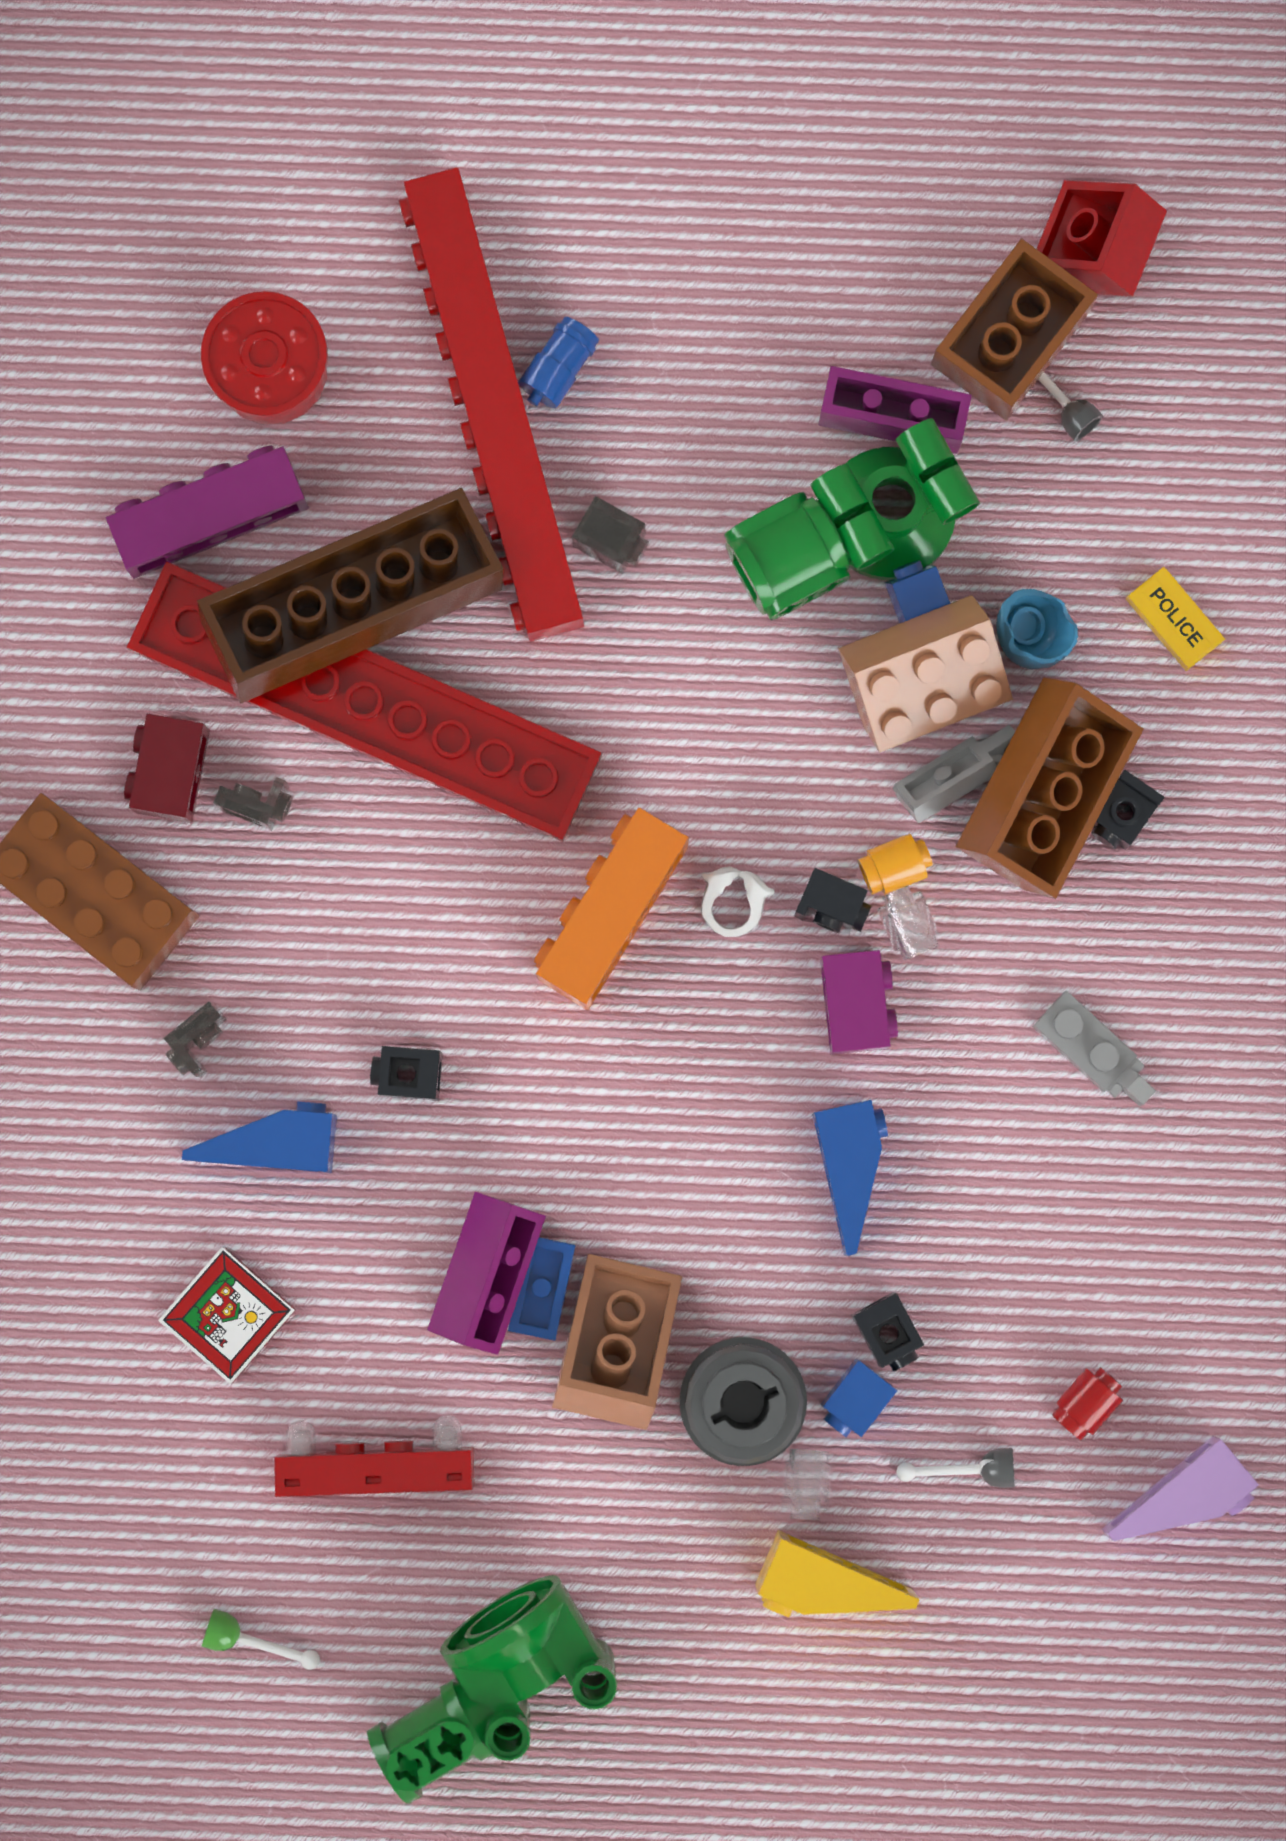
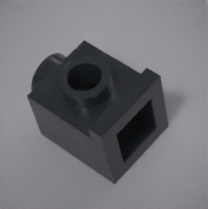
(1143, 802)
(833, 902)
(426, 1065)
(883, 1312)

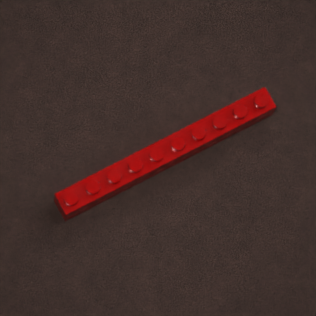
(493, 405)

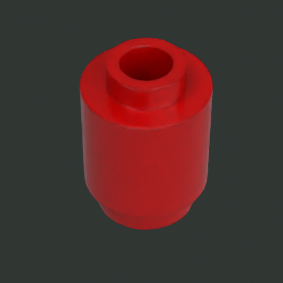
(1088, 1402)

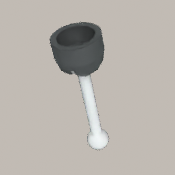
(1077, 416)
(995, 1468)

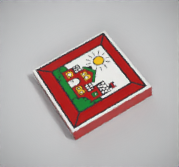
(227, 1315)

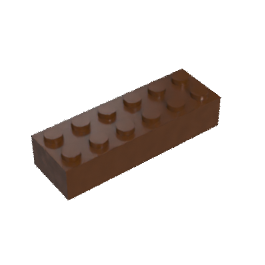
(350, 595)

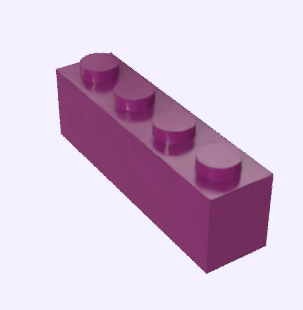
(206, 511)

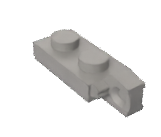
(952, 774)
(1093, 1049)

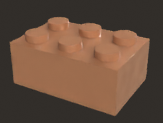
(926, 673)

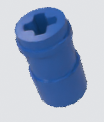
(558, 363)

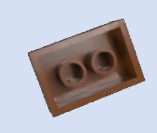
(1013, 329)

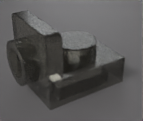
(246, 803)
(197, 1030)

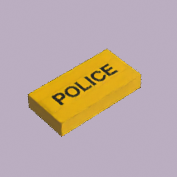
(1175, 618)

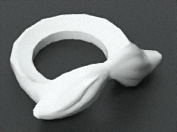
(756, 895)

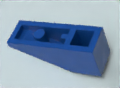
(281, 1141)
(850, 1157)

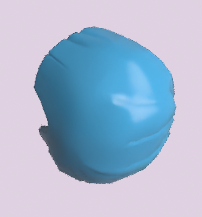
(1035, 629)

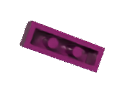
(890, 406)
(486, 1273)

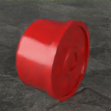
(265, 357)

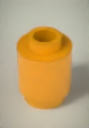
(895, 864)

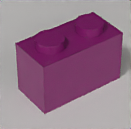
(857, 1002)

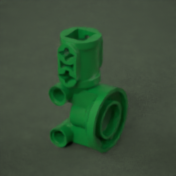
(809, 544)
(499, 1662)

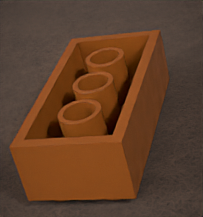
(1049, 787)
(92, 892)

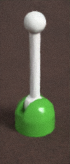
(225, 1632)

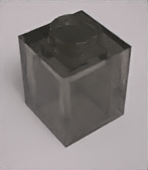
(610, 536)

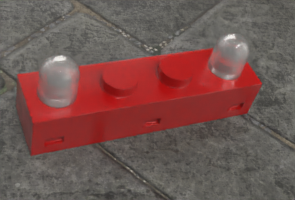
(390, 1470)

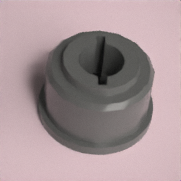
(743, 1401)

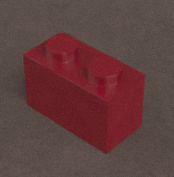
(167, 767)

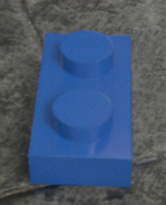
(543, 1290)

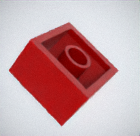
(1102, 234)

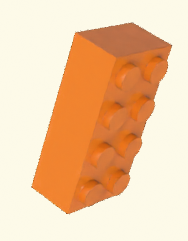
(612, 908)

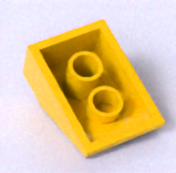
(820, 1582)

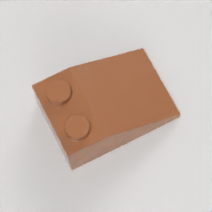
(617, 1342)

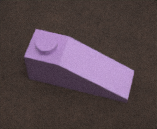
(1195, 1491)

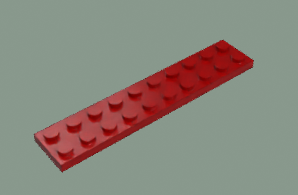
(391, 716)

